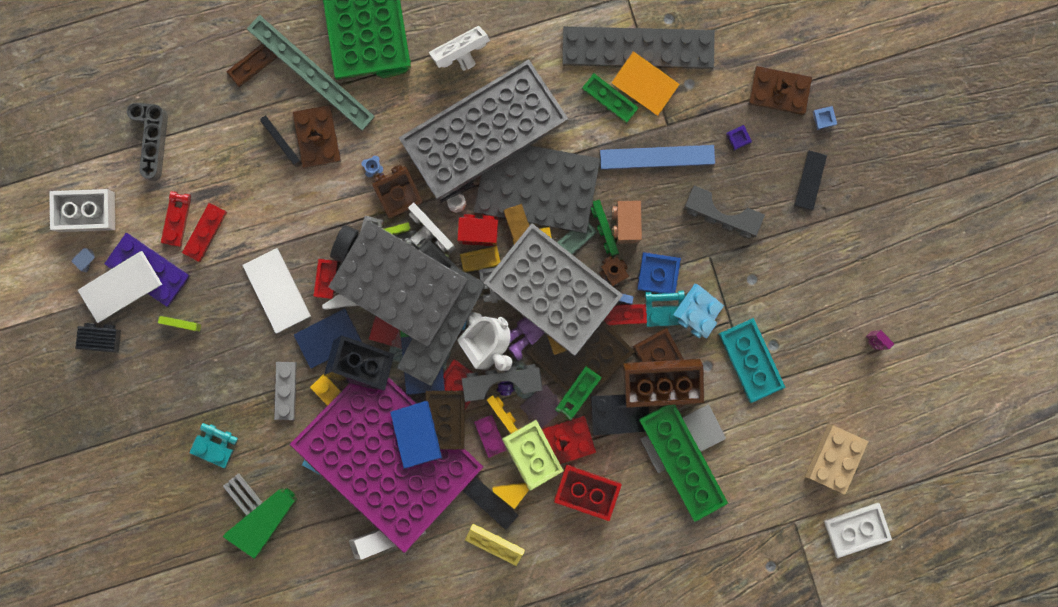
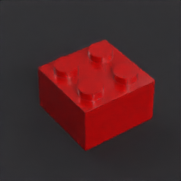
(478, 231)

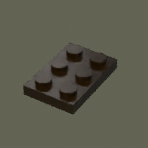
(448, 418)

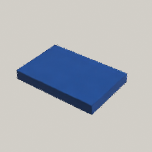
(416, 434)

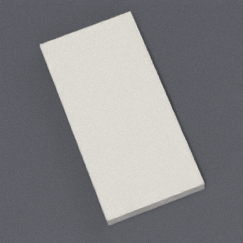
(119, 287)
(276, 290)

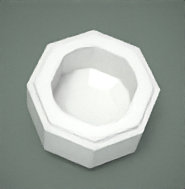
(457, 203)

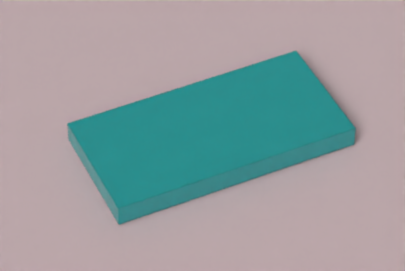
(751, 360)

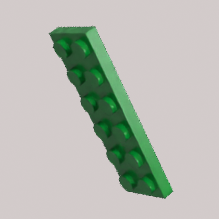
(683, 461)

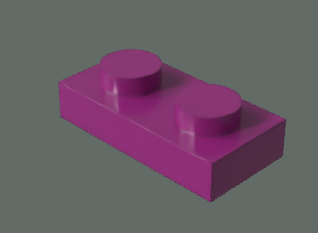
(879, 340)
(490, 436)

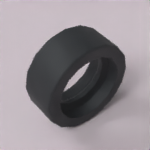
(343, 243)

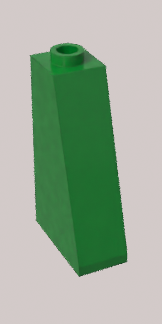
(259, 526)

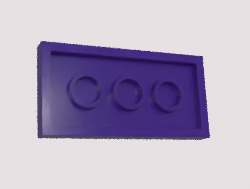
(169, 274)

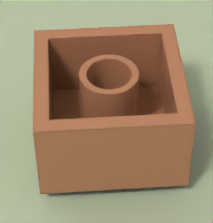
(627, 222)

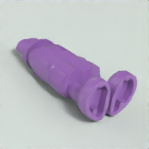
(531, 332)

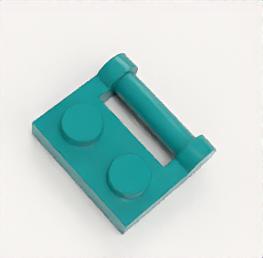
(662, 314)

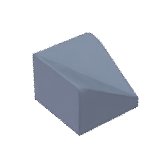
(83, 259)

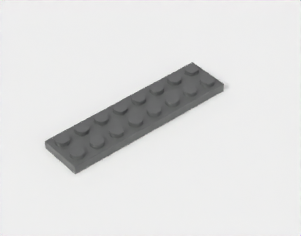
(658, 46)

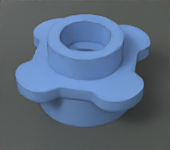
(372, 161)

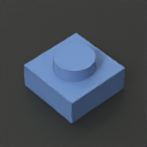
(824, 118)

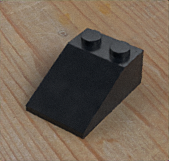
(358, 363)
(613, 417)

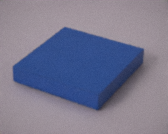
(658, 273)

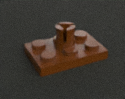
(780, 90)
(316, 136)

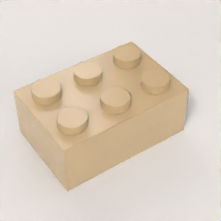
(836, 459)

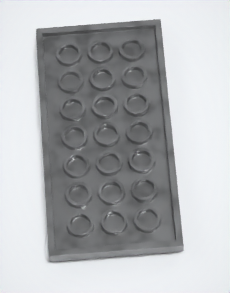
(483, 130)

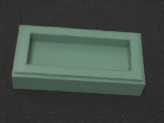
(574, 240)

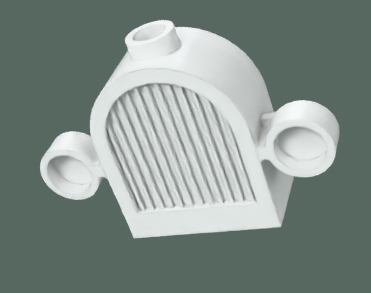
(486, 342)

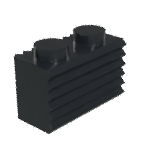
(98, 339)

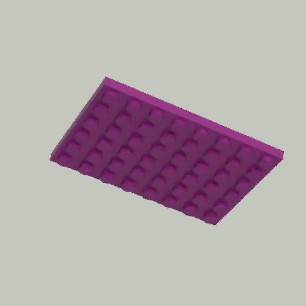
(360, 457)

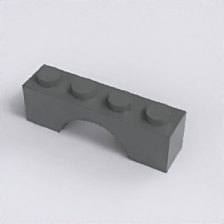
(700, 203)
(477, 387)

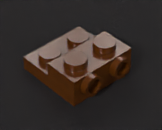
(396, 190)

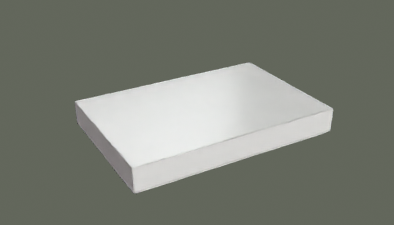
(857, 530)

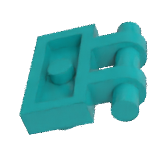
(211, 451)

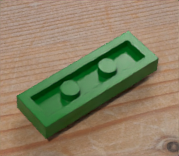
(610, 98)
(604, 229)

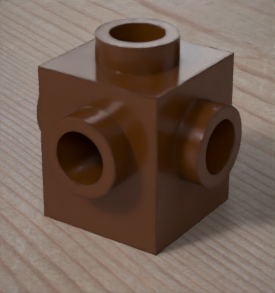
(613, 278)

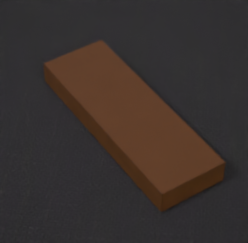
(251, 65)

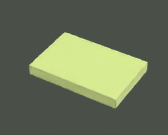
(532, 455)

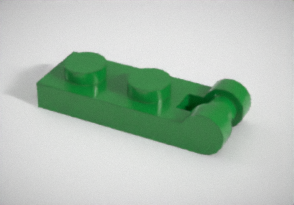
(578, 392)

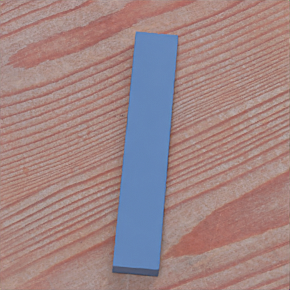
(657, 157)

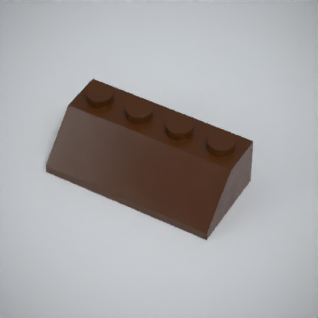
(663, 383)

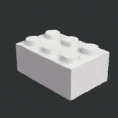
(82, 210)

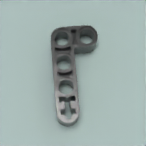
(148, 142)

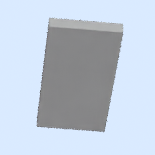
(703, 429)

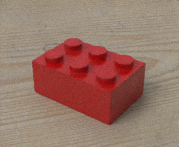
(587, 492)

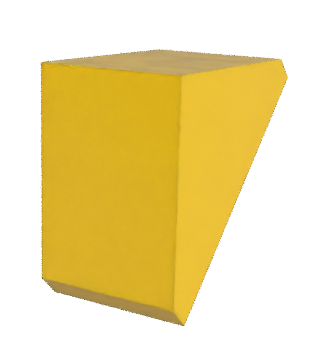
(511, 493)

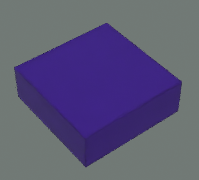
(738, 137)

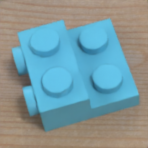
(698, 312)

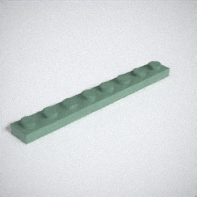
(310, 73)

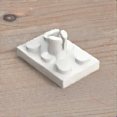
(460, 49)
(428, 231)

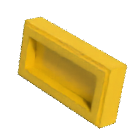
(480, 259)

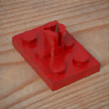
(570, 439)

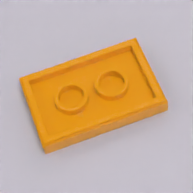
(645, 83)

